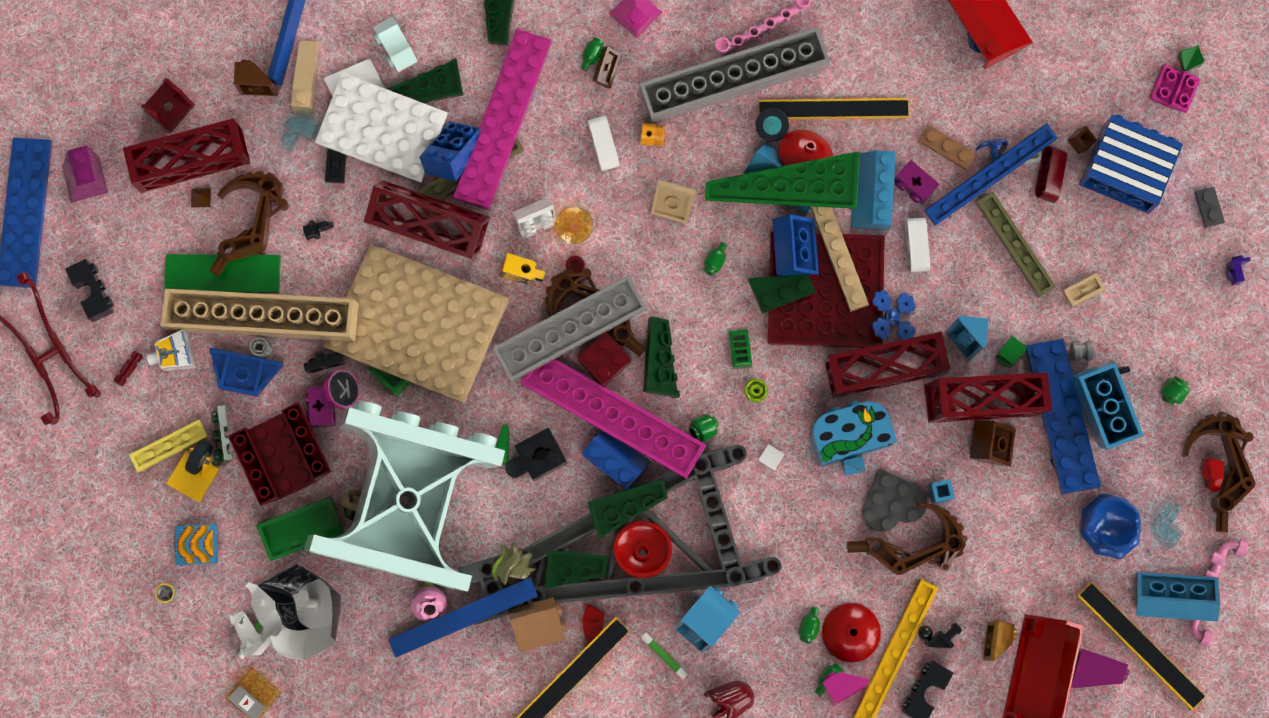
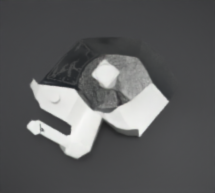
(294, 625)

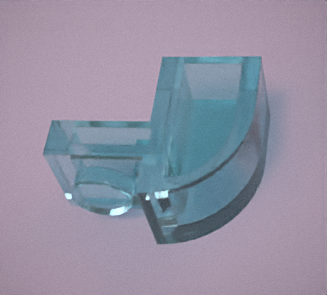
(297, 127)
(1162, 527)

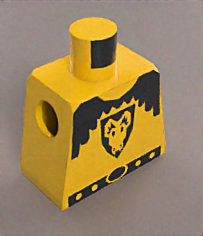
(513, 266)

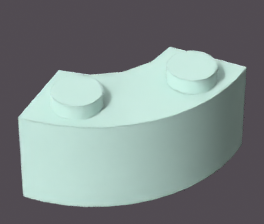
(395, 44)

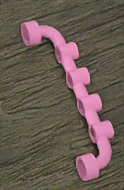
(723, 45)
(1217, 559)

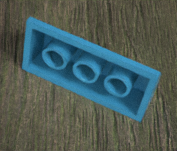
(875, 191)
(1177, 596)

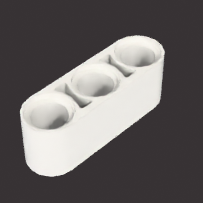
(603, 143)
(917, 244)

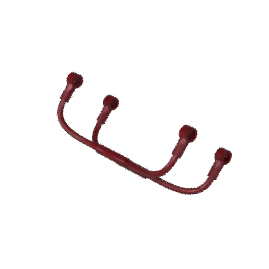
(91, 390)

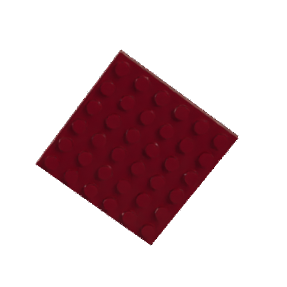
(825, 316)

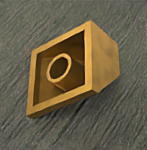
(998, 639)

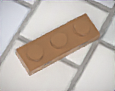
(947, 147)

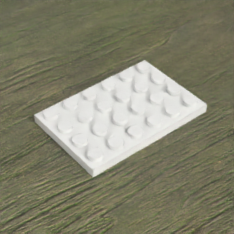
(380, 127)

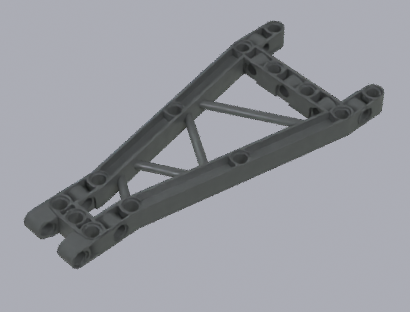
(615, 588)

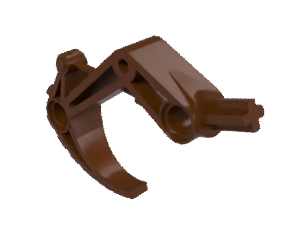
(256, 242)
(557, 295)
(1240, 471)
(887, 552)

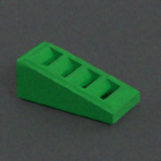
(740, 364)
(503, 442)

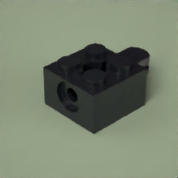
(537, 456)

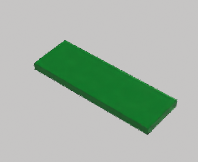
(244, 275)

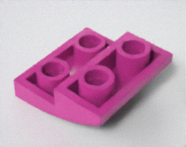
(1174, 88)

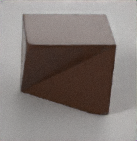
(1082, 140)

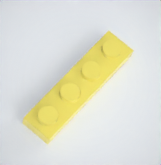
(168, 446)

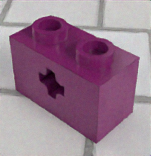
(909, 174)
(318, 418)

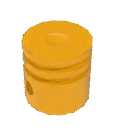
(657, 136)

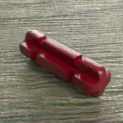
(128, 368)

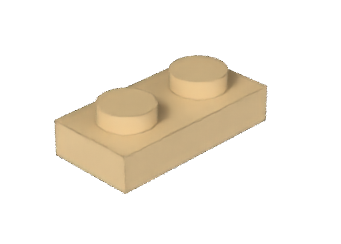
(1083, 290)

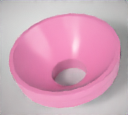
(427, 596)

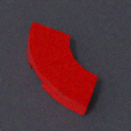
(592, 622)

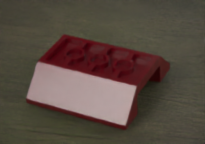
(280, 455)

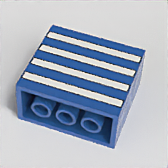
(1131, 163)

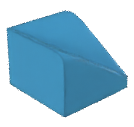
(853, 465)

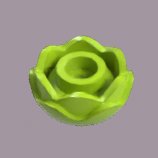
(757, 384)

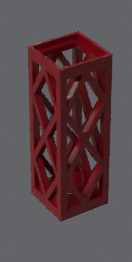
(181, 143)
(410, 228)
(938, 356)
(1036, 398)

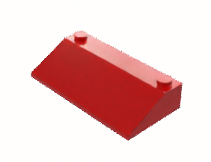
(992, 28)
(1043, 668)

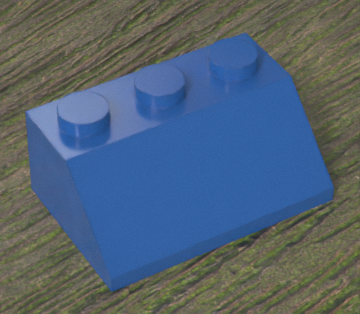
(795, 245)
(615, 460)

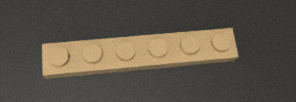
(840, 257)

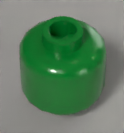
(1174, 390)
(703, 427)

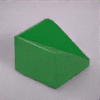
(1191, 58)

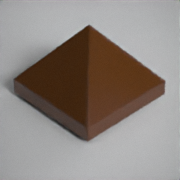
(201, 197)

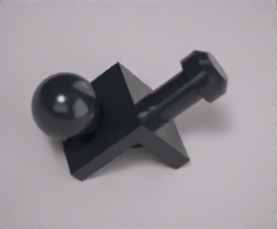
(939, 639)

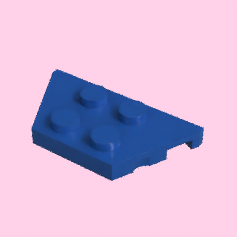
(243, 372)

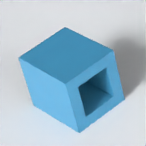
(941, 491)

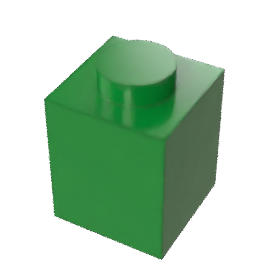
(1010, 352)

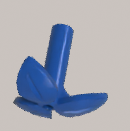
(994, 145)

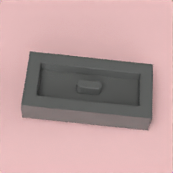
(1209, 207)

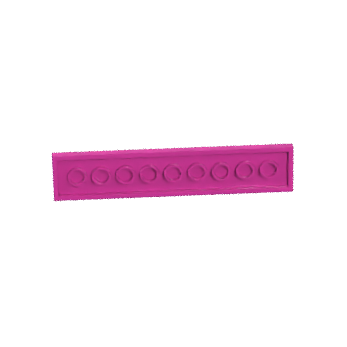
(503, 119)
(615, 416)

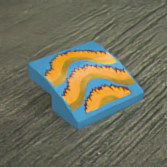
(196, 544)

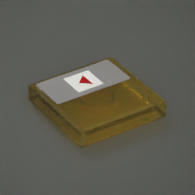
(253, 694)

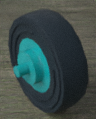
(772, 124)

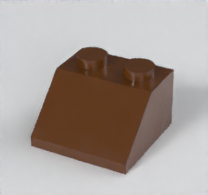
(252, 81)
(992, 443)

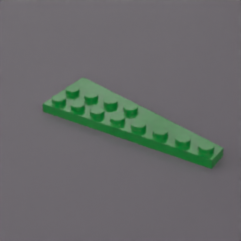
(810, 183)

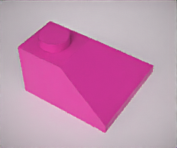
(635, 15)
(842, 686)

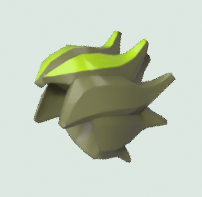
(512, 565)

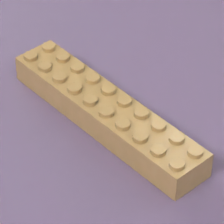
(260, 314)

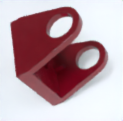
(168, 93)

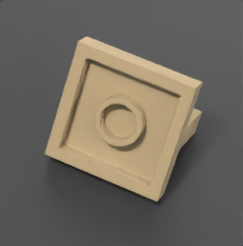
(673, 201)

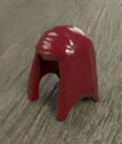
(731, 698)

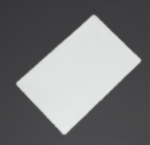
(363, 70)

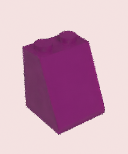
(83, 174)
(1098, 670)

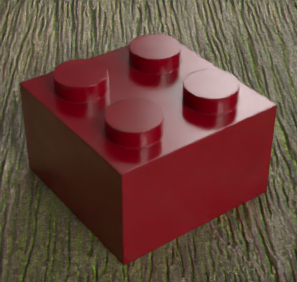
(604, 359)

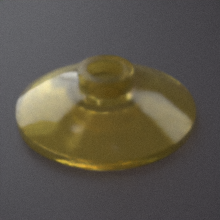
(571, 216)

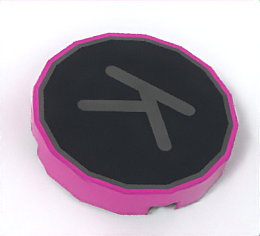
(341, 389)

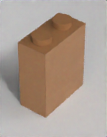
(537, 624)

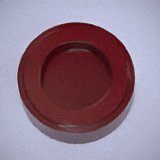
(575, 264)

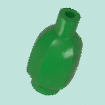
(591, 53)
(715, 259)
(809, 626)
(829, 669)

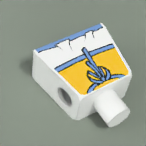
(173, 352)

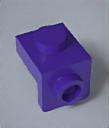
(1235, 271)

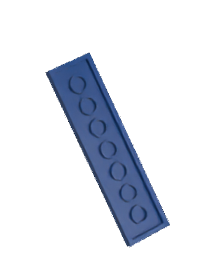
(24, 210)
(1065, 423)

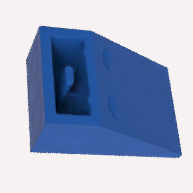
(450, 151)

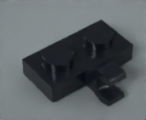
(322, 363)

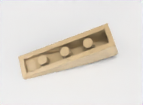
(305, 77)

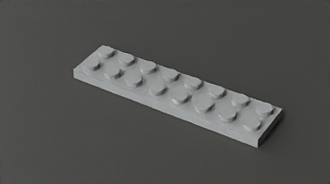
(569, 328)

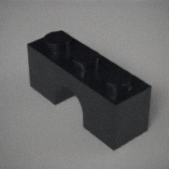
(97, 304)
(932, 675)

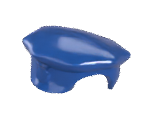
(1111, 526)

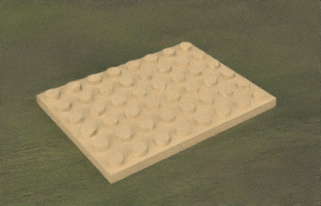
(420, 323)

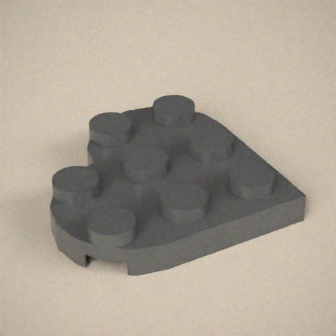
(892, 501)

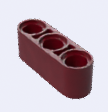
(1051, 174)

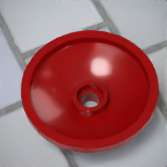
(795, 147)
(647, 538)
(837, 636)

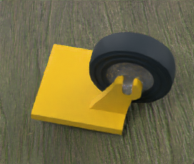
(194, 472)

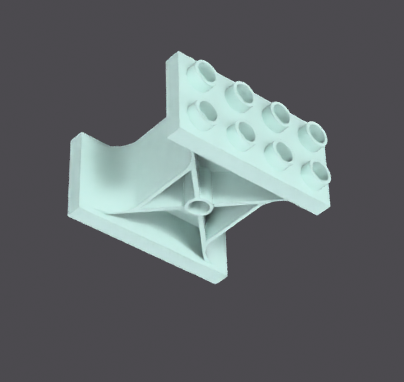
(423, 468)

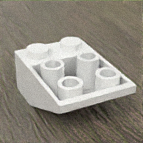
(534, 217)

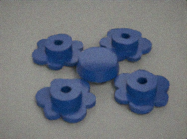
(892, 315)

